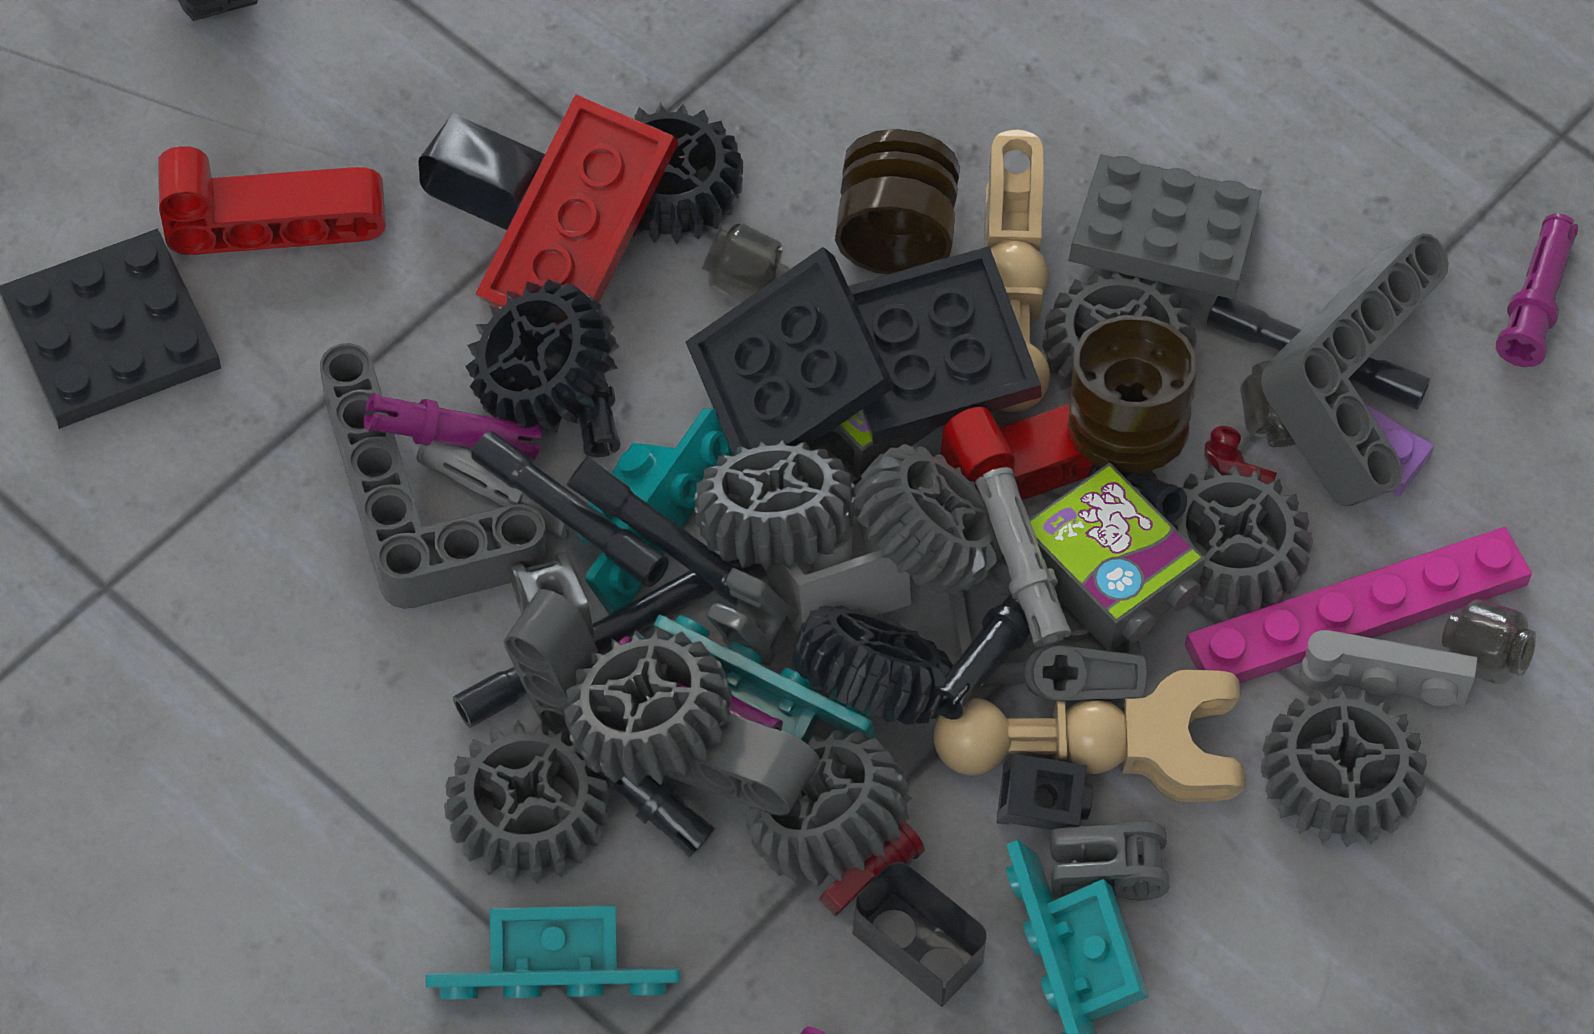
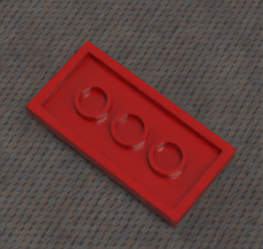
(580, 204)

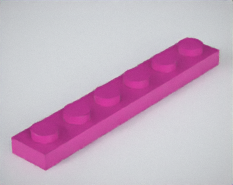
(1362, 605)

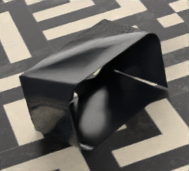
(478, 170)
(907, 891)

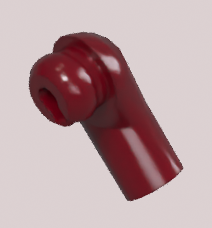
(1223, 453)

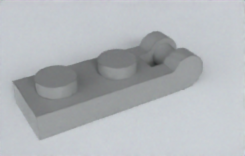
(1387, 668)

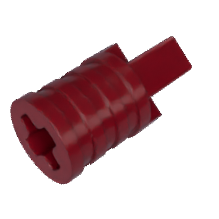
(902, 850)

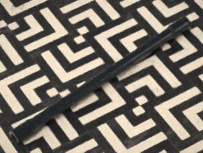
(505, 687)

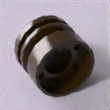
(897, 201)
(1131, 393)

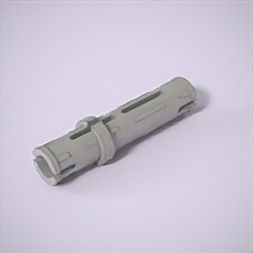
(458, 465)
(1028, 571)

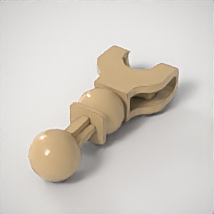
(1015, 235)
(1145, 736)

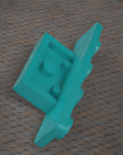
(668, 483)
(778, 695)
(1080, 942)
(553, 948)

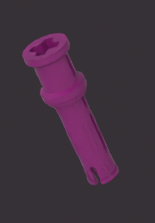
(1534, 307)

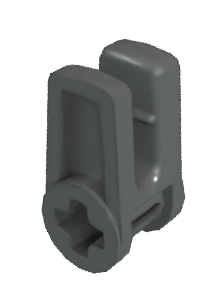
(553, 576)
(757, 616)
(1089, 674)
(1111, 855)

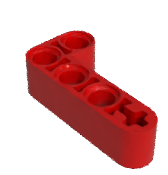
(264, 209)
(1033, 448)

